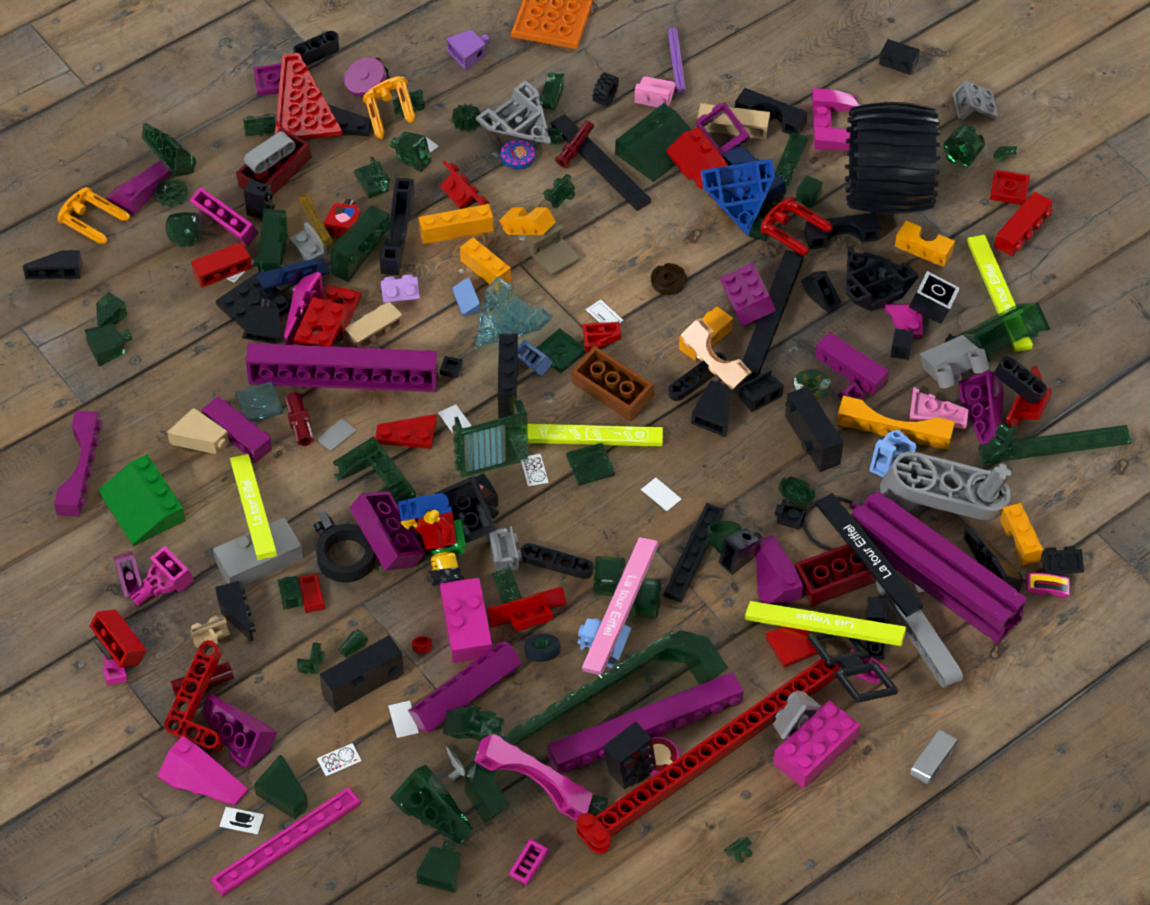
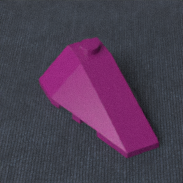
(242, 733)

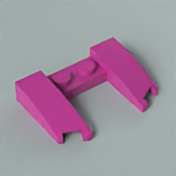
(822, 104)

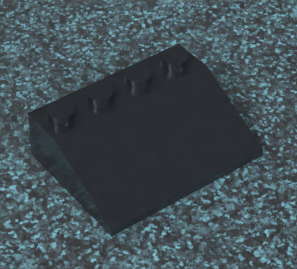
(468, 505)

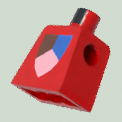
(341, 217)

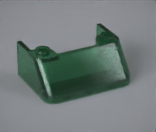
(1008, 327)

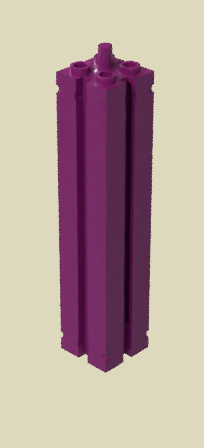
(940, 567)

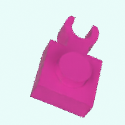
(113, 673)

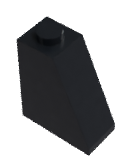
(712, 409)

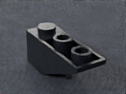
(233, 608)
(876, 611)

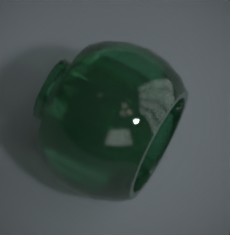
(184, 228)

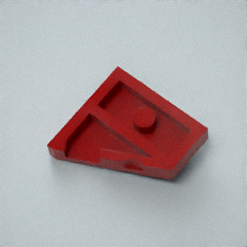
(600, 334)

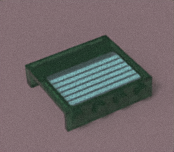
(491, 443)

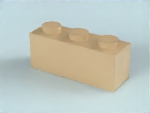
(374, 326)

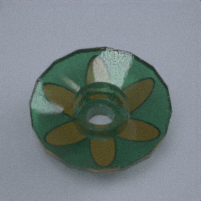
(815, 380)

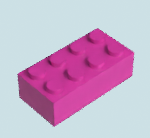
(816, 744)

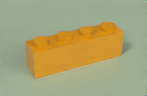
(456, 224)

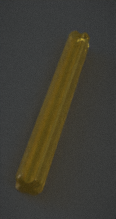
(315, 220)

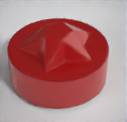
(421, 645)

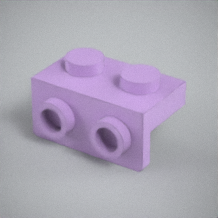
(400, 289)

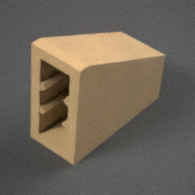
(198, 433)

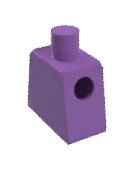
(467, 48)

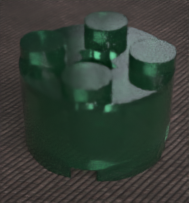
(963, 145)
(607, 574)
(647, 600)

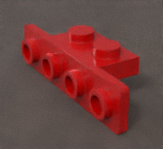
(459, 190)
(1024, 410)
(528, 610)

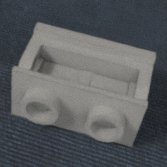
(504, 549)

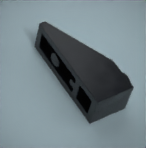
(59, 265)

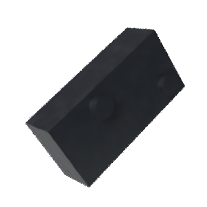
(814, 429)
(362, 673)

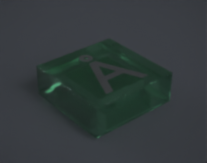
(597, 805)

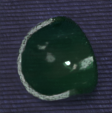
(719, 531)

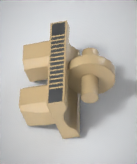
(212, 631)

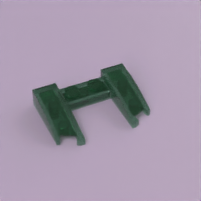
(372, 454)

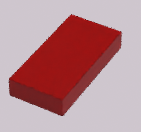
(311, 593)

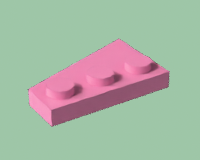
(927, 407)

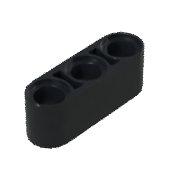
(318, 47)
(1020, 380)

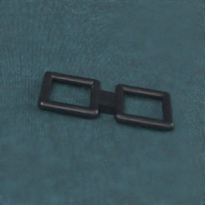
(852, 665)

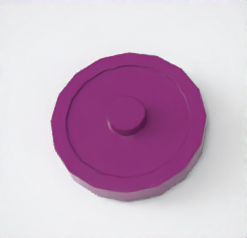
(364, 75)

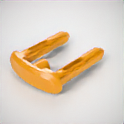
(384, 90)
(75, 204)

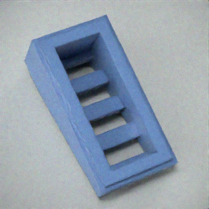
(542, 363)

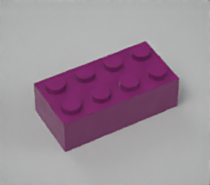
(381, 524)

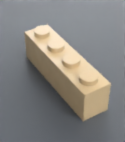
(753, 121)

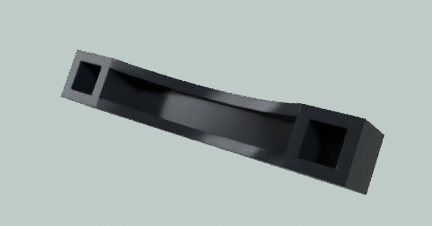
(401, 209)

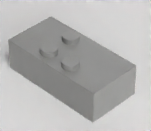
(239, 561)

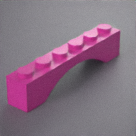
(568, 796)

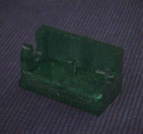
(552, 91)

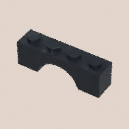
(790, 117)
(862, 226)

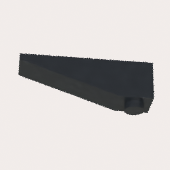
(992, 559)

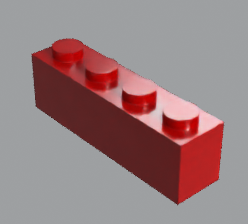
(1023, 224)

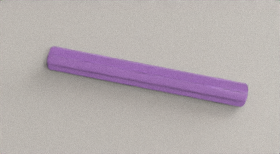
(676, 60)

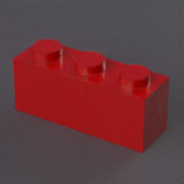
(221, 264)
(117, 638)

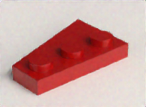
(408, 433)

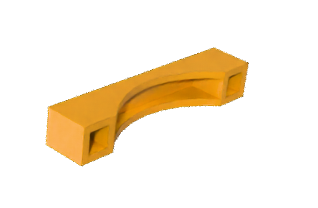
(932, 432)

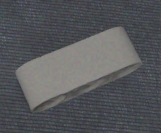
(269, 152)
(934, 757)

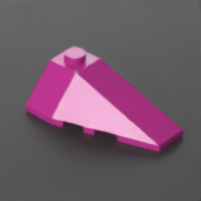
(196, 771)

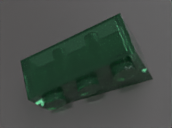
(272, 240)

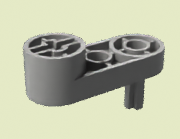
(921, 480)

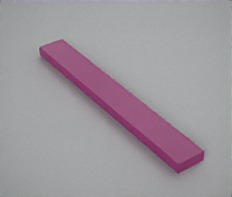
(285, 842)

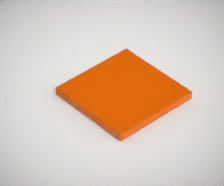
(552, 21)

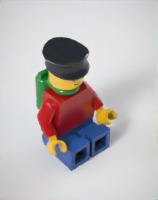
(438, 532)

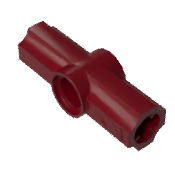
(299, 419)
(221, 674)

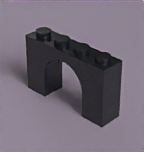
(507, 374)

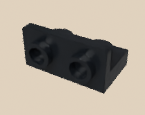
(1062, 561)

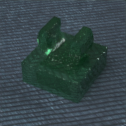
(737, 847)

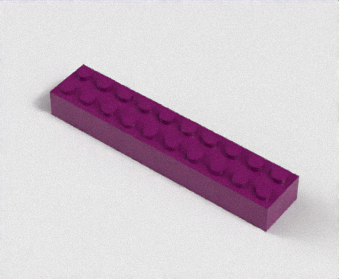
(342, 367)

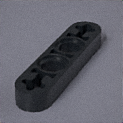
(685, 388)
(558, 558)

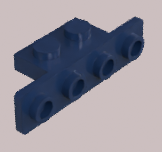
(292, 273)

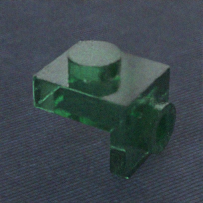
(312, 665)

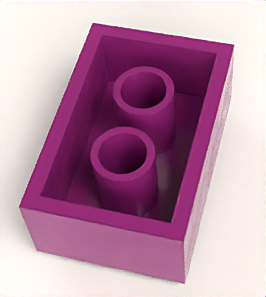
(747, 294)

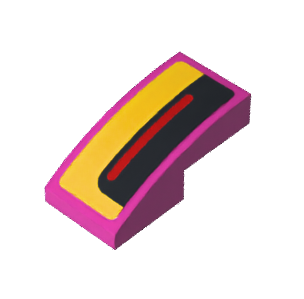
(1047, 583)

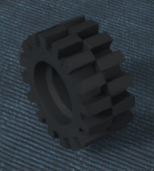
(605, 89)

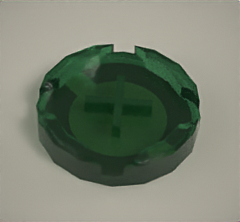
(796, 491)

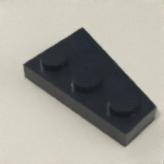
(350, 122)

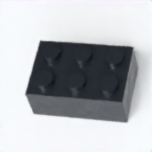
(630, 755)

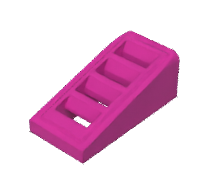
(531, 844)

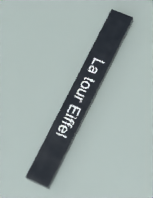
(869, 555)

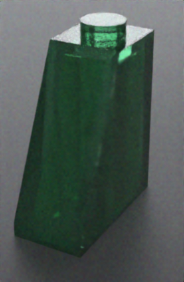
(282, 789)

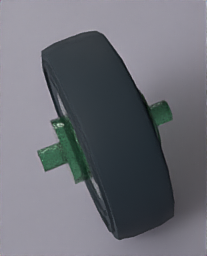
(542, 647)

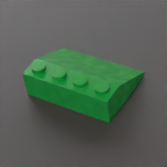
(142, 501)

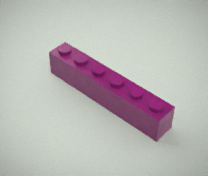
(465, 686)

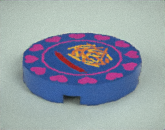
(517, 154)

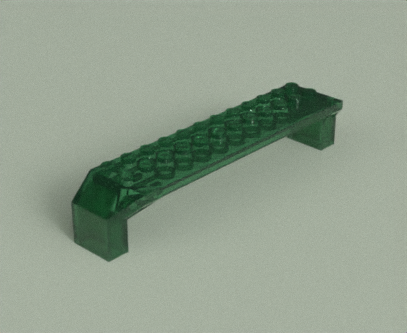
(680, 647)

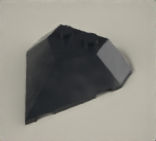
(876, 280)

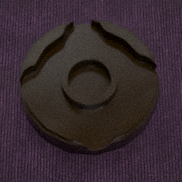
(668, 279)

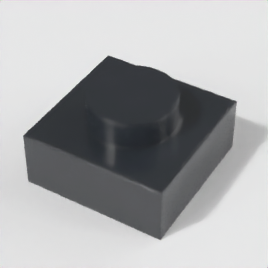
(451, 366)

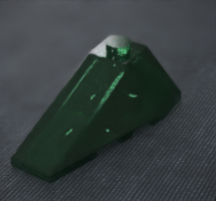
(169, 151)
(429, 801)

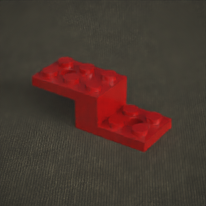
(327, 317)

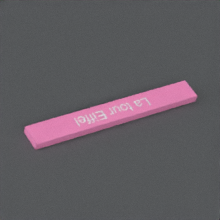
(620, 606)

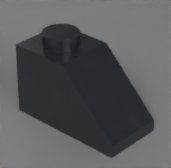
(821, 290)

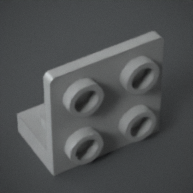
(974, 97)

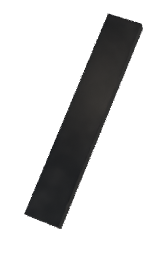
(692, 554)

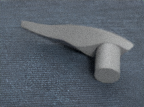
(459, 769)

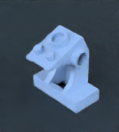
(887, 449)
(588, 632)

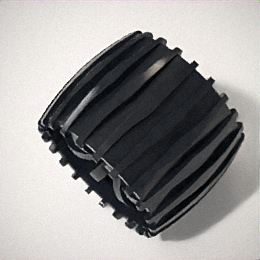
(892, 158)

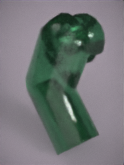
(1003, 151)

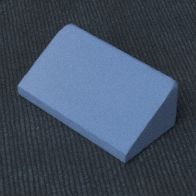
(466, 297)

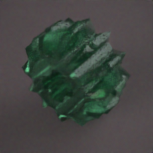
(465, 117)

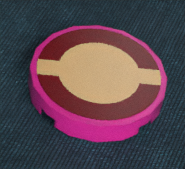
(665, 753)

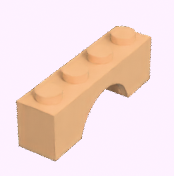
(698, 337)

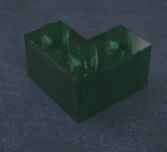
(472, 723)

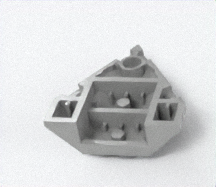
(519, 116)

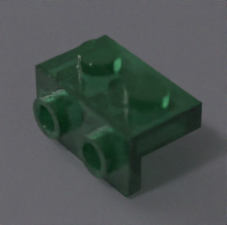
(372, 178)

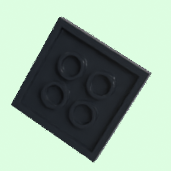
(241, 299)

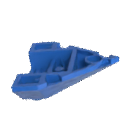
(740, 189)

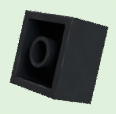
(934, 297)

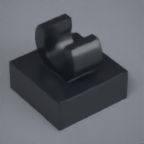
(325, 523)

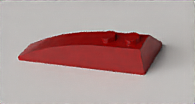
(695, 153)

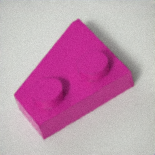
(906, 319)

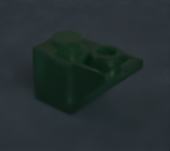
(110, 310)

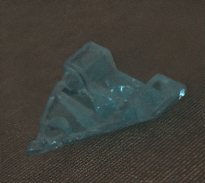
(507, 314)

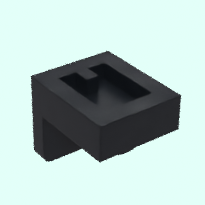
(788, 515)

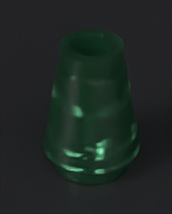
(353, 643)

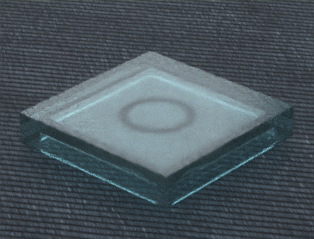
(259, 402)

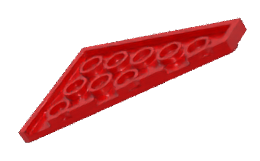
(301, 103)

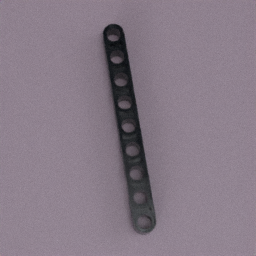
(768, 325)

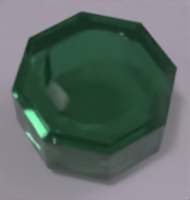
(555, 136)

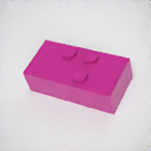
(465, 619)

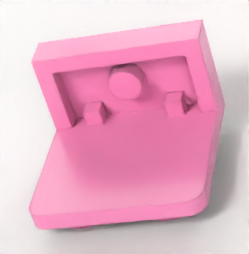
(654, 92)

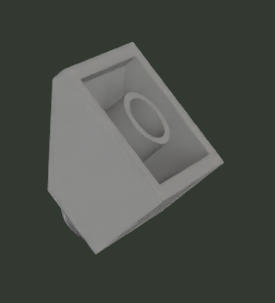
(795, 714)

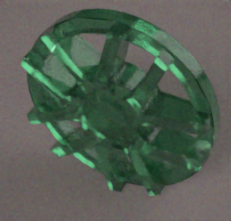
(171, 193)

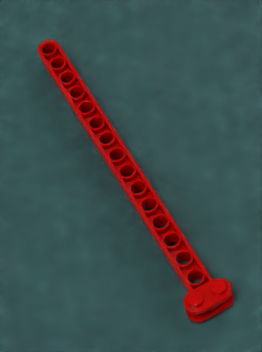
(598, 833)

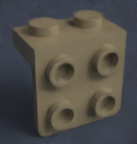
(552, 250)

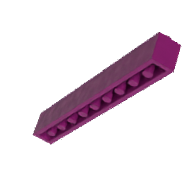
(654, 719)

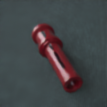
(570, 150)

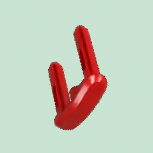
(779, 214)

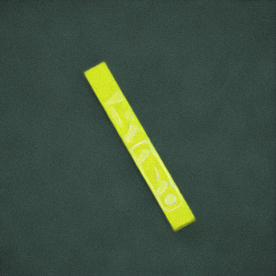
(595, 434)

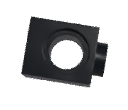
(901, 344)

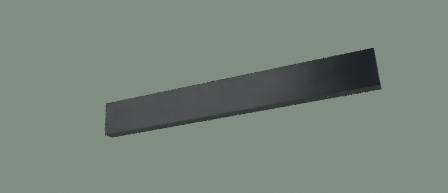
(604, 165)

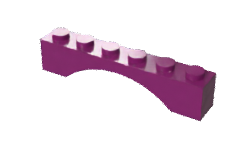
(71, 494)

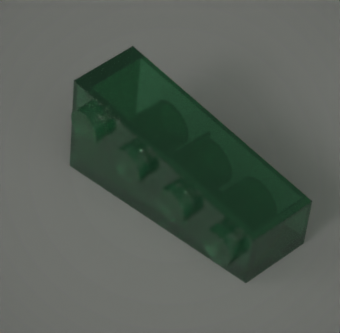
(358, 242)

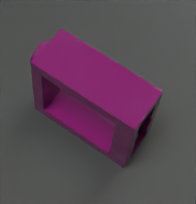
(716, 111)

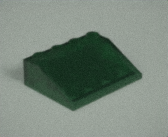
(647, 142)

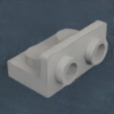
(308, 243)

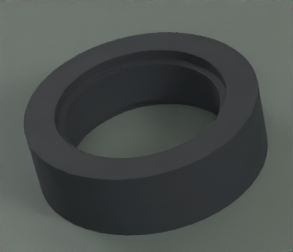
(344, 573)

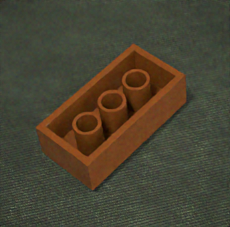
(613, 383)

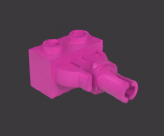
(163, 577)

